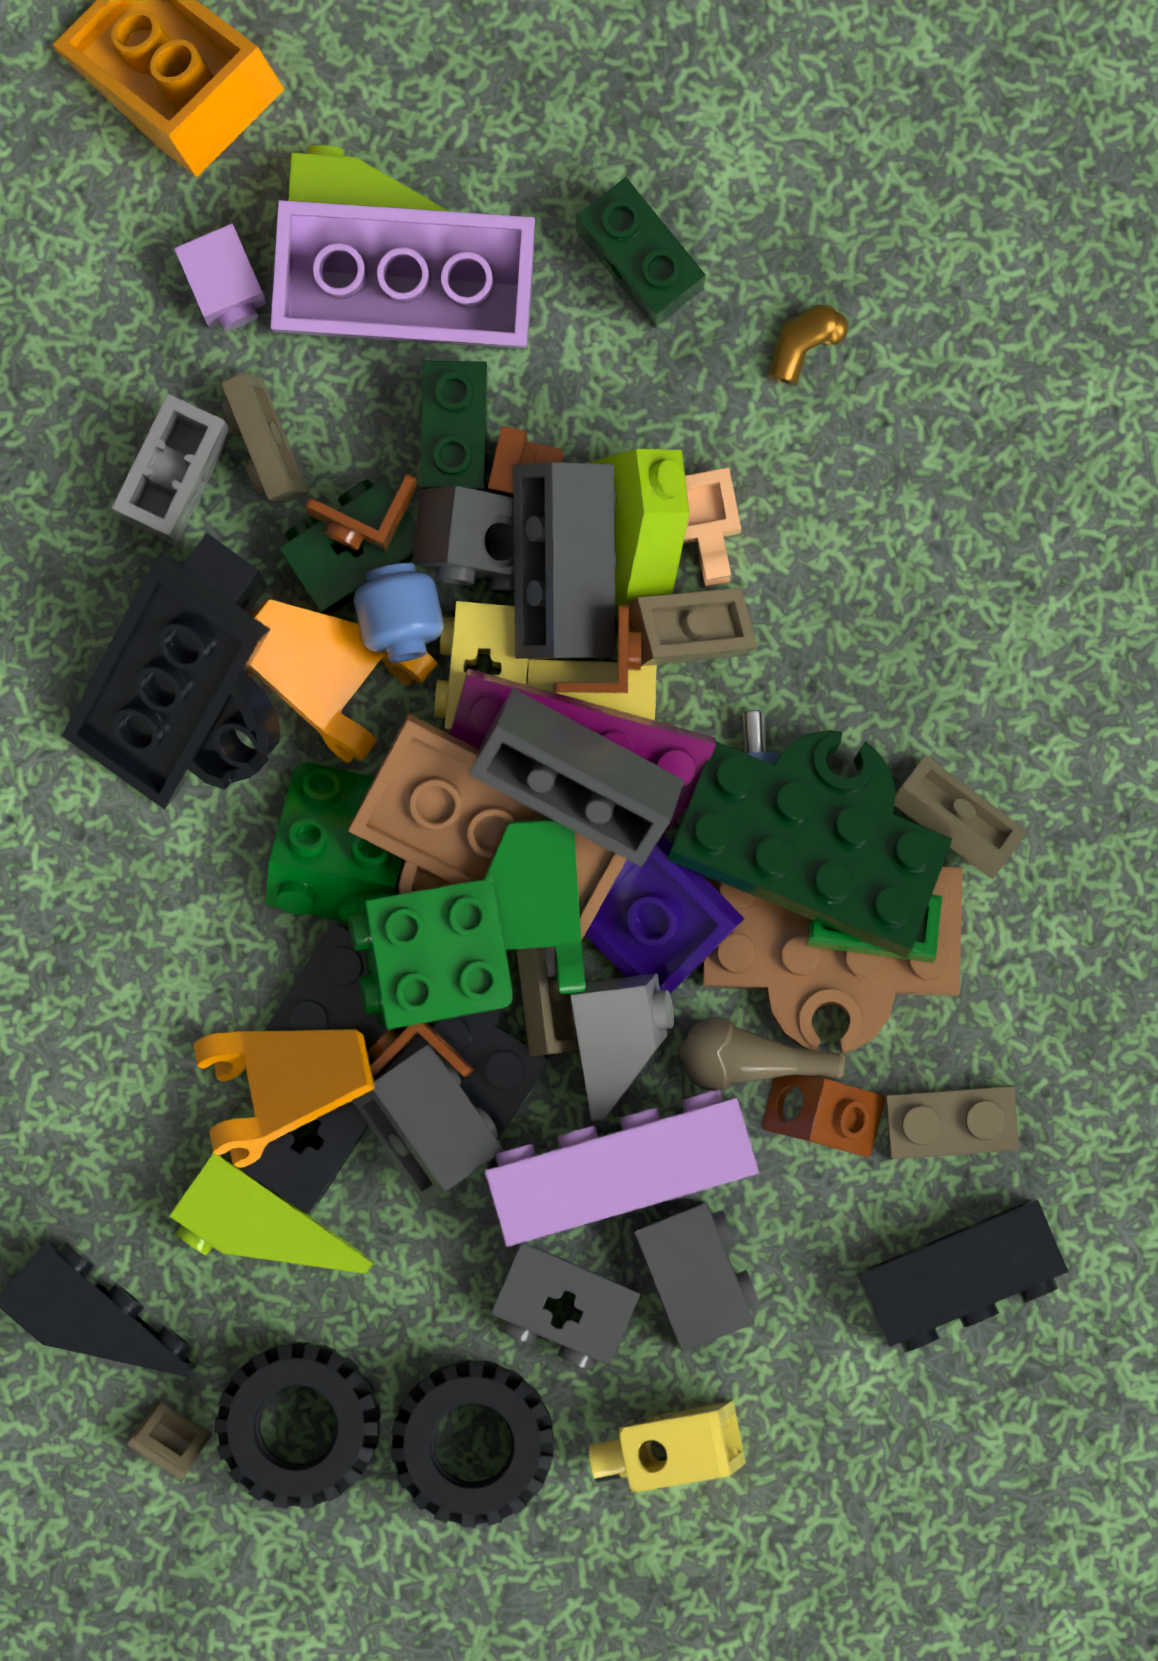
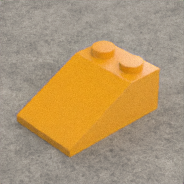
(172, 73)

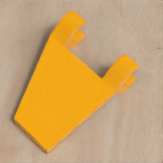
(318, 667)
(289, 1079)

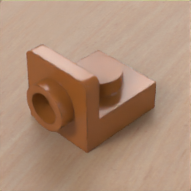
(516, 450)

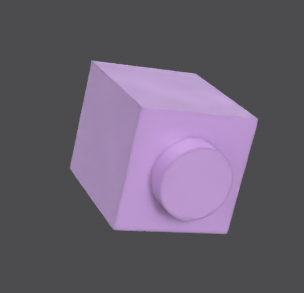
(222, 278)

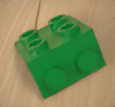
(314, 857)
(431, 953)

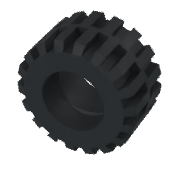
(241, 1436)
(462, 1500)

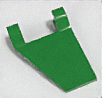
(539, 894)

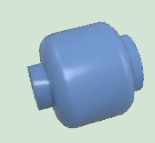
(398, 611)

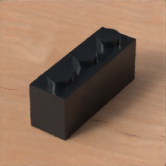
(963, 1276)

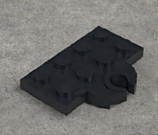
(177, 690)
(330, 999)

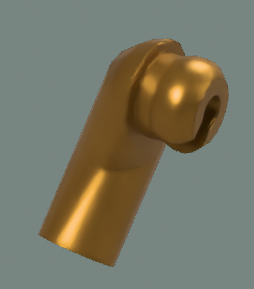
(801, 334)

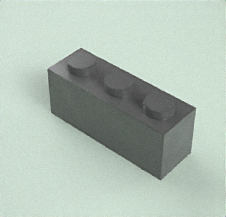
(564, 560)
(577, 777)

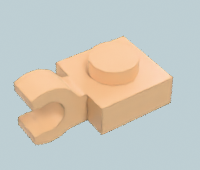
(710, 520)

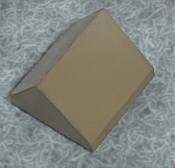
(169, 1441)

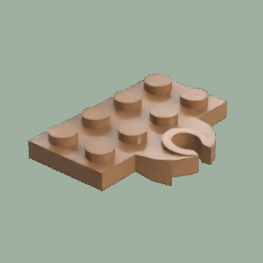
(451, 823)
(772, 956)

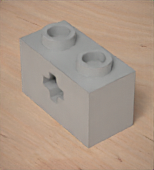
(171, 469)

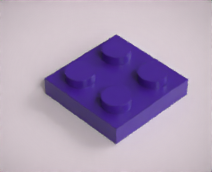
(661, 919)

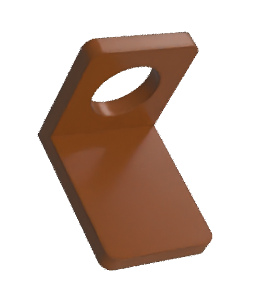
(352, 532)
(628, 659)
(395, 1042)
(830, 1113)

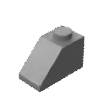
(618, 1033)

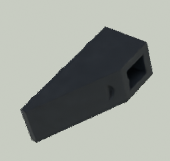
(74, 1312)

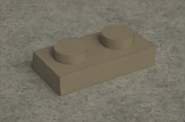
(254, 417)
(692, 626)
(948, 806)
(546, 1012)
(952, 1122)

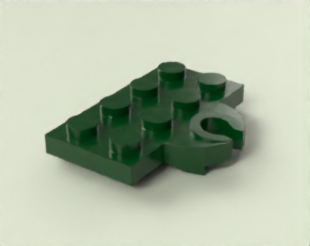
(814, 839)

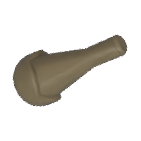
(727, 1055)

